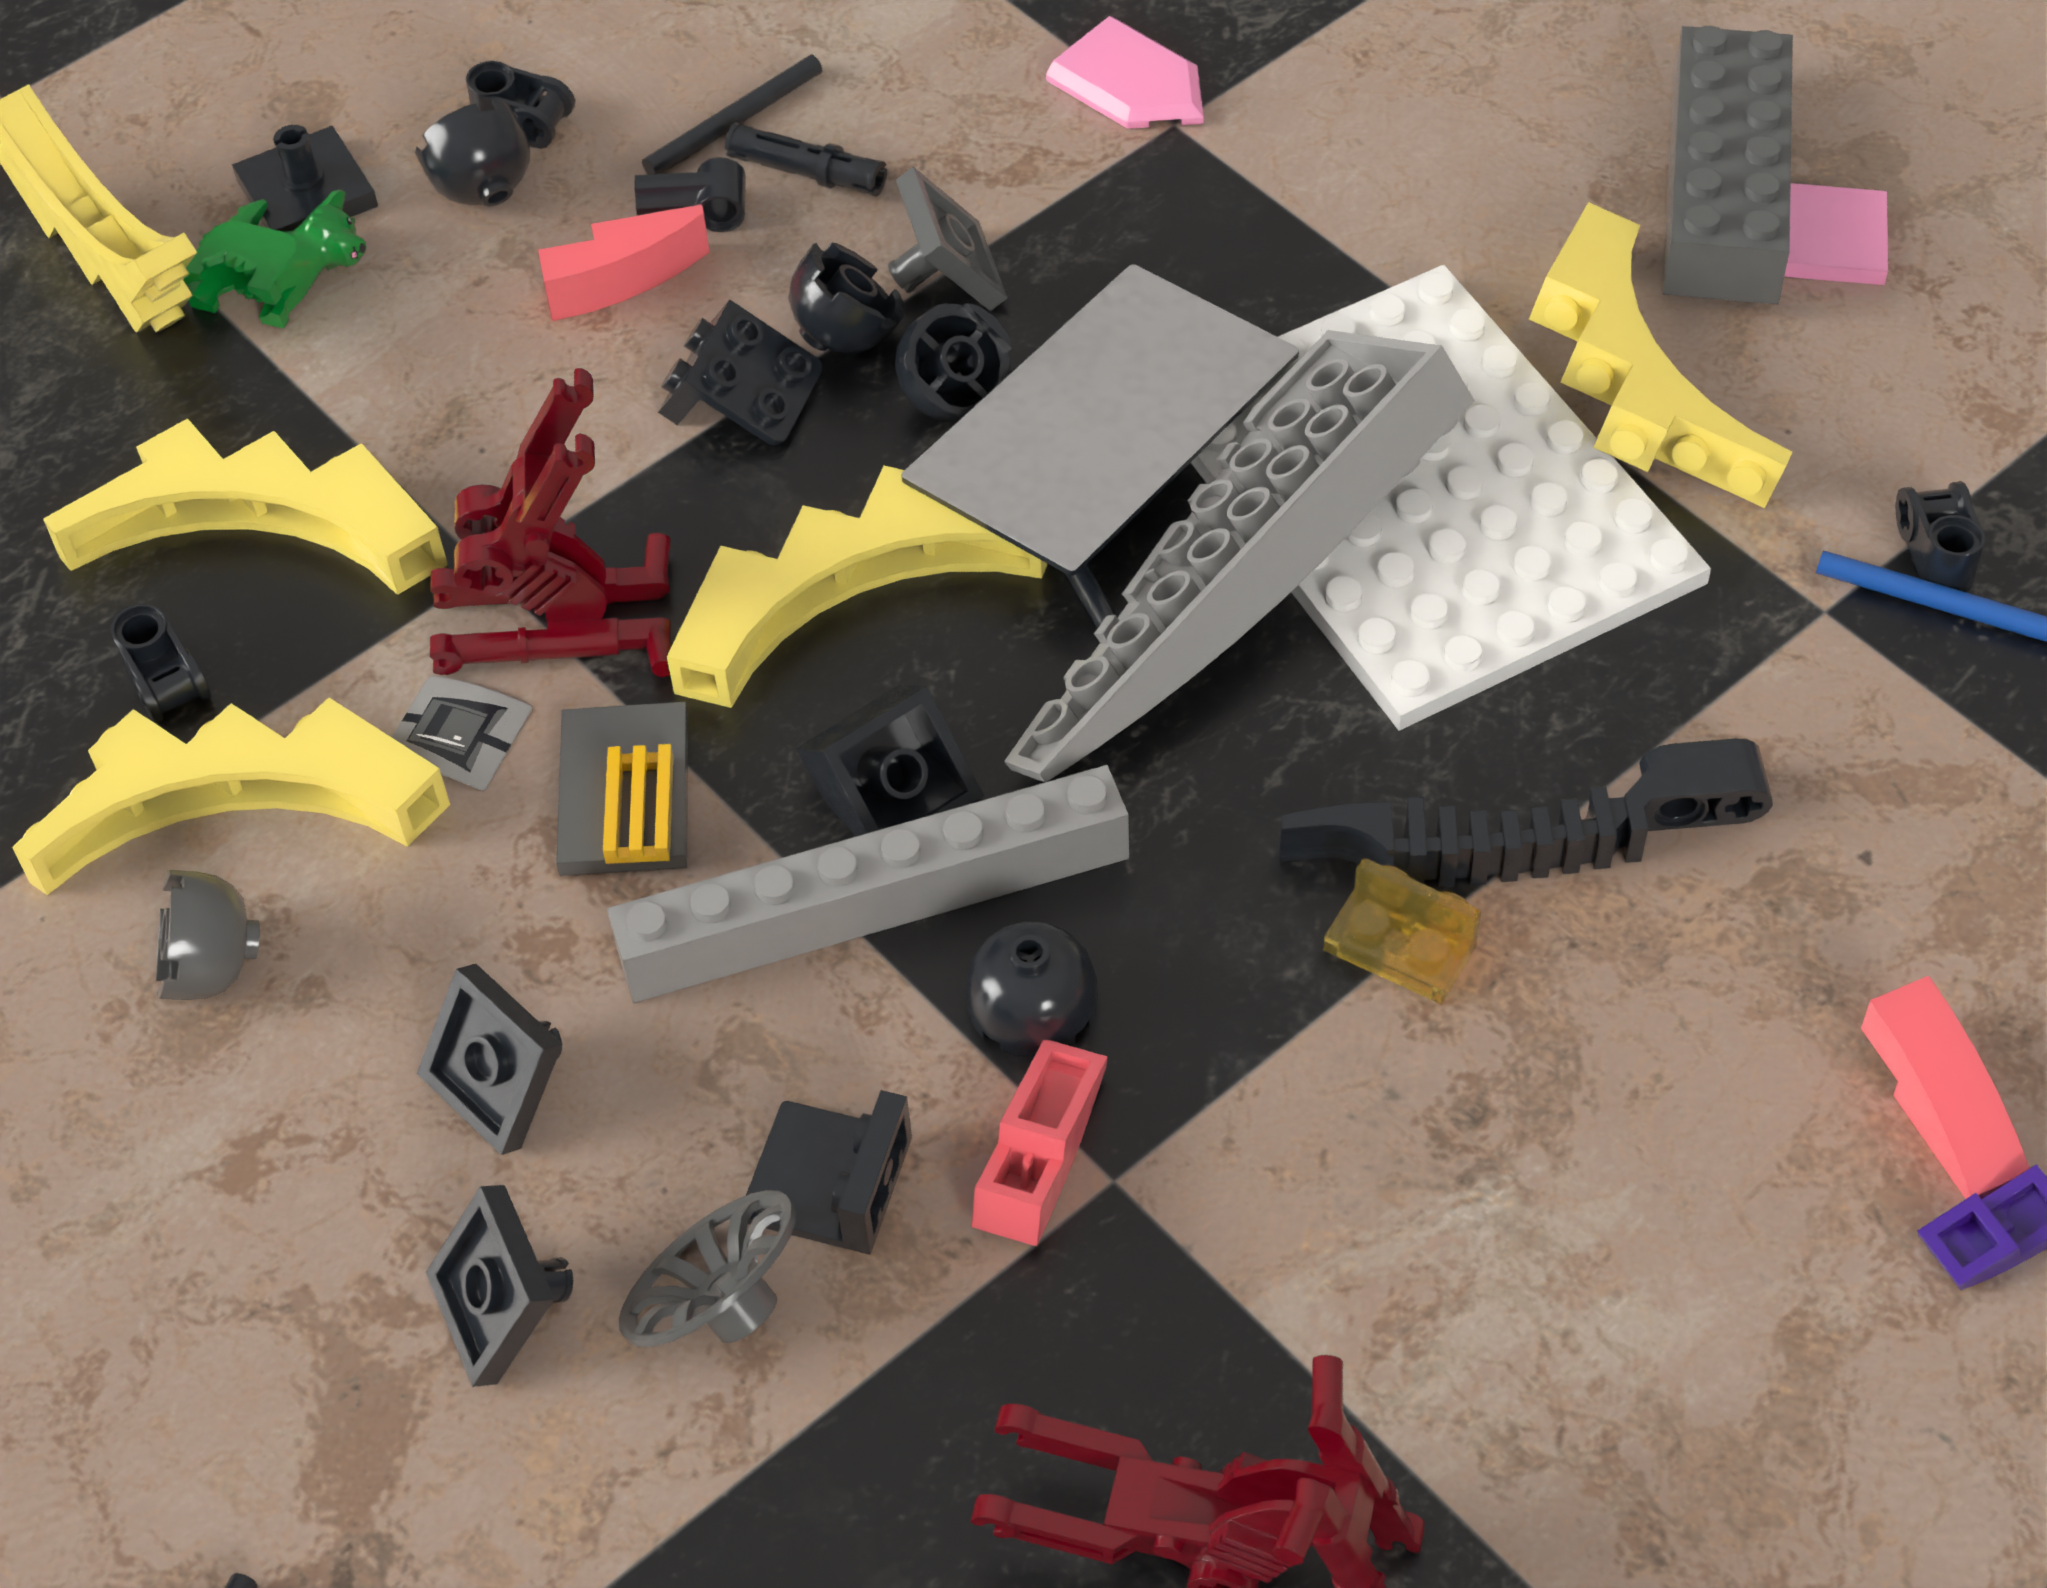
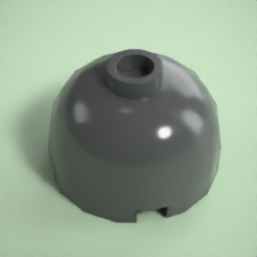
(202, 936)

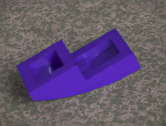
(1991, 1233)

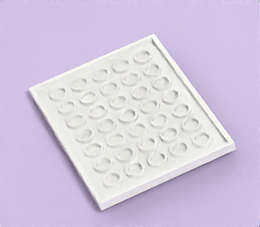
(1500, 537)

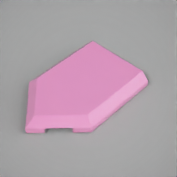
(1129, 77)

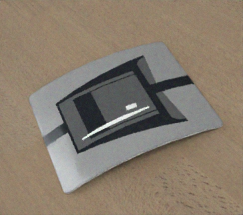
(462, 728)

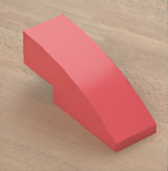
(622, 260)
(1945, 1087)
(1038, 1142)

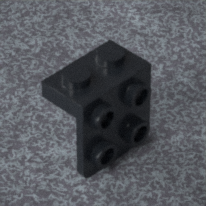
(743, 373)

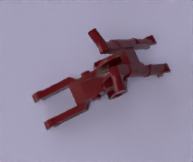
(524, 553)
(1227, 1523)

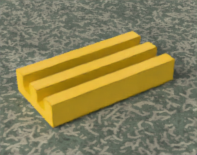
(638, 763)

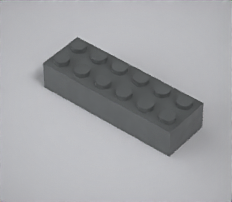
(1729, 166)

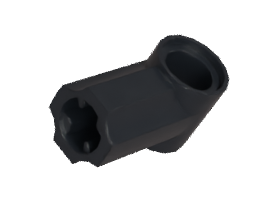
(715, 185)

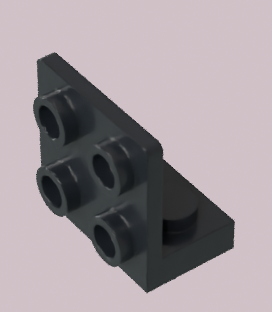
(835, 1169)

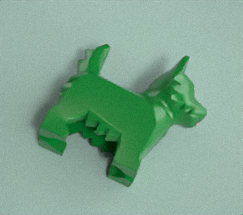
(269, 262)

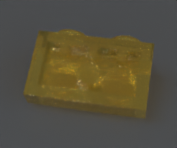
(1404, 931)

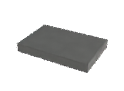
(582, 782)

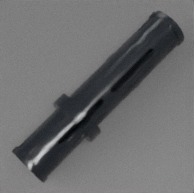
(825, 164)

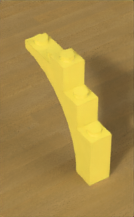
(105, 239)
(1619, 362)
(262, 487)
(828, 557)
(233, 763)

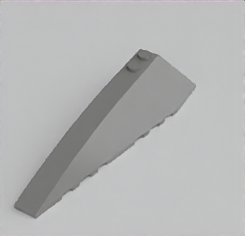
(1293, 489)

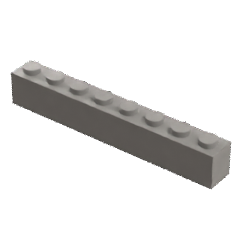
(870, 883)

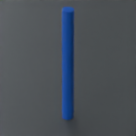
(1933, 595)

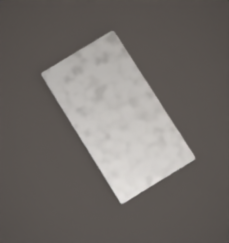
(1100, 418)

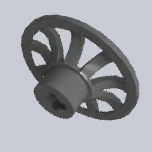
(728, 1296)

